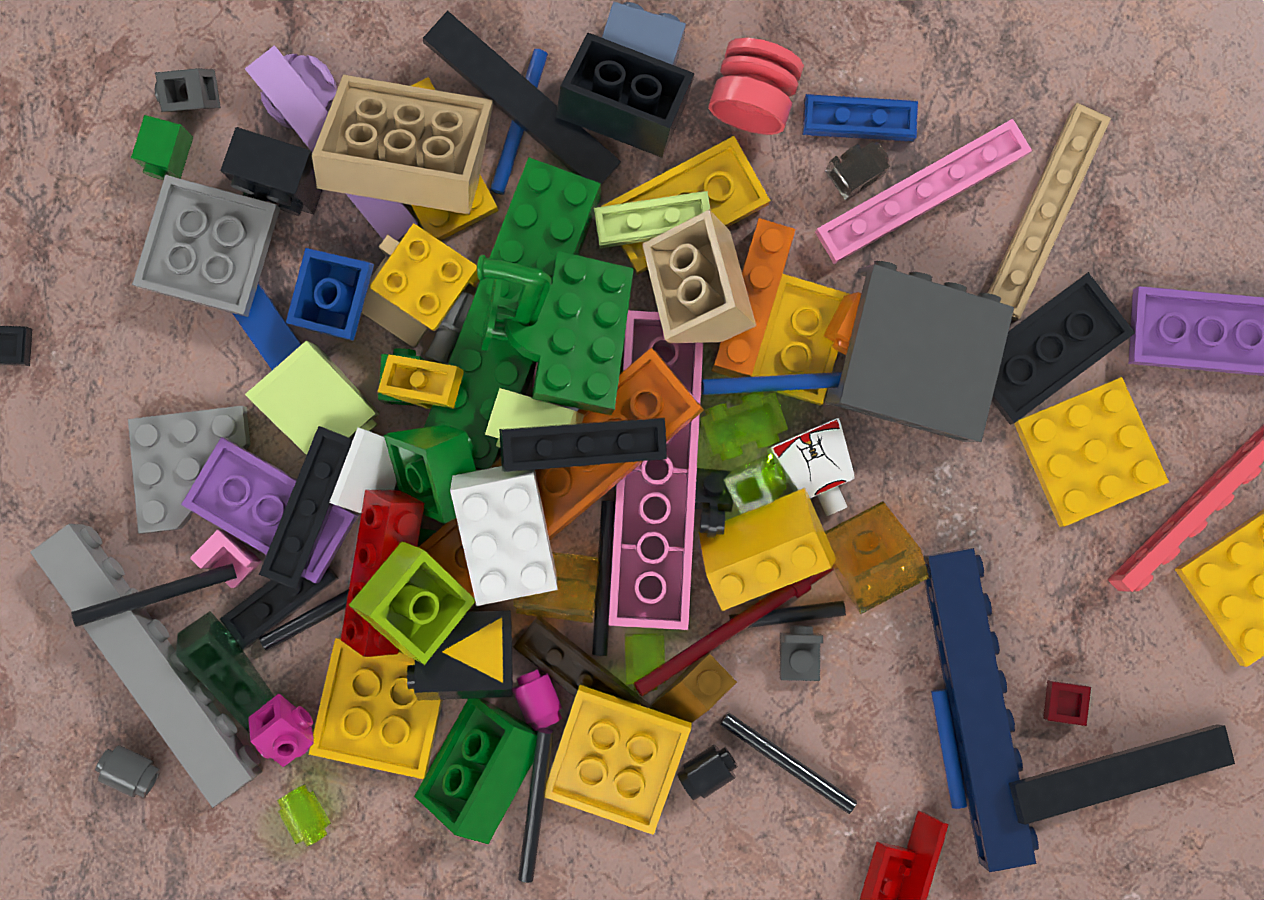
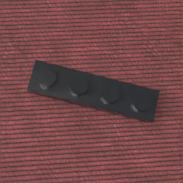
(582, 444)
(306, 509)

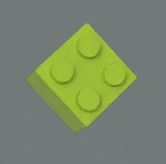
(413, 602)

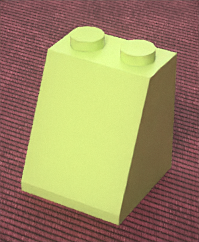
(311, 393)

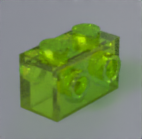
(753, 421)

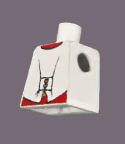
(818, 463)

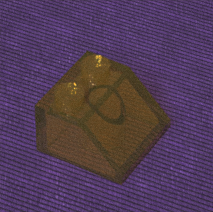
(875, 557)

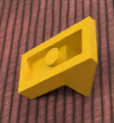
(421, 381)

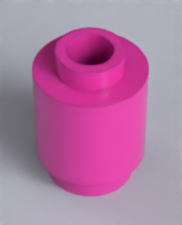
(537, 700)

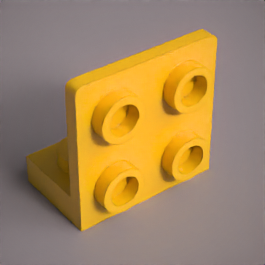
(424, 277)

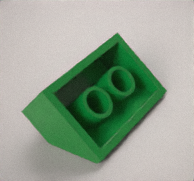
(478, 770)

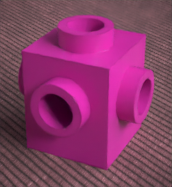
(281, 730)

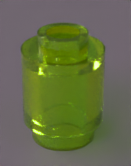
(303, 815)

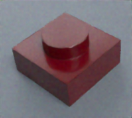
(1067, 703)

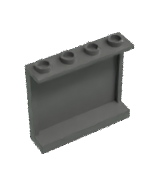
(923, 353)

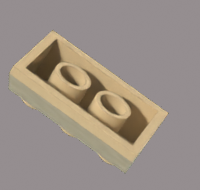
(698, 282)

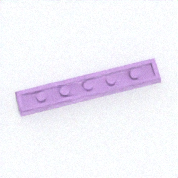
(307, 118)

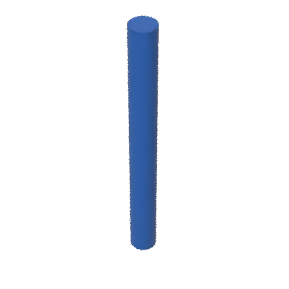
(515, 131)
(770, 383)

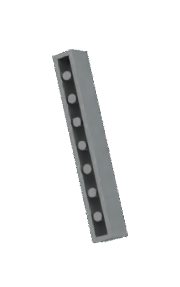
(149, 665)

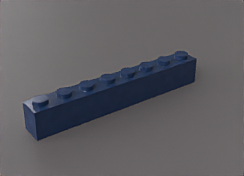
(978, 707)

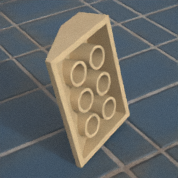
(403, 144)

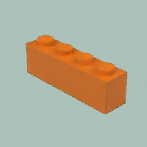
(762, 278)

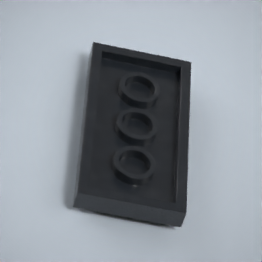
(1056, 346)

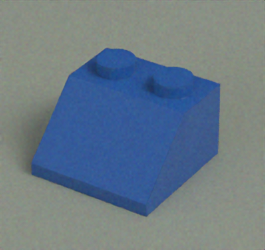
(329, 294)

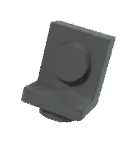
(800, 654)

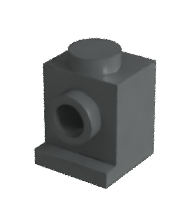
(200, 86)

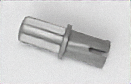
(449, 330)

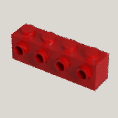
(385, 522)

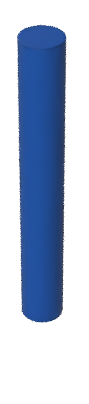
(949, 748)

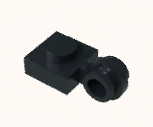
(713, 499)

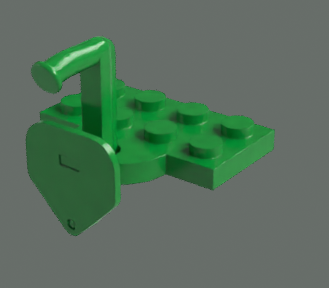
(565, 324)

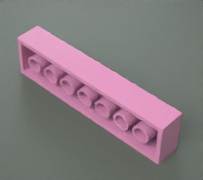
(657, 502)

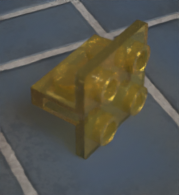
(575, 594)

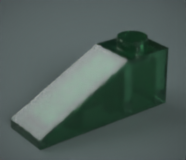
(222, 667)

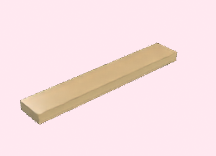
(1048, 207)

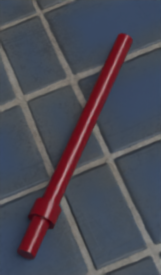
(725, 632)

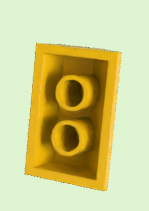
(766, 550)

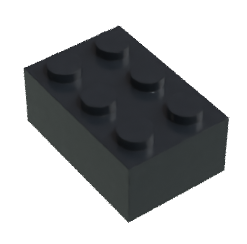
(624, 94)

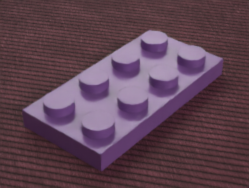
(1197, 331)
(249, 499)

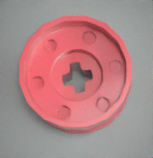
(756, 86)

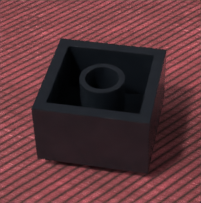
(272, 171)

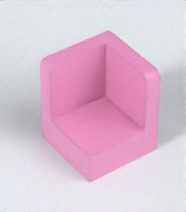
(223, 550)

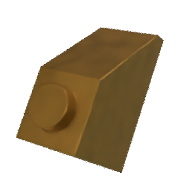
(695, 690)

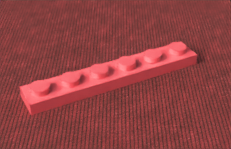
(1191, 516)

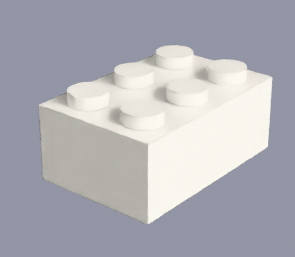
(503, 534)

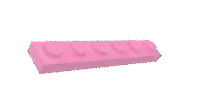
(923, 191)

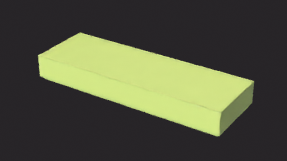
(647, 218)

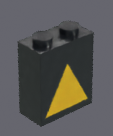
(469, 662)

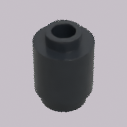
(707, 772)

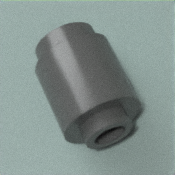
(127, 771)

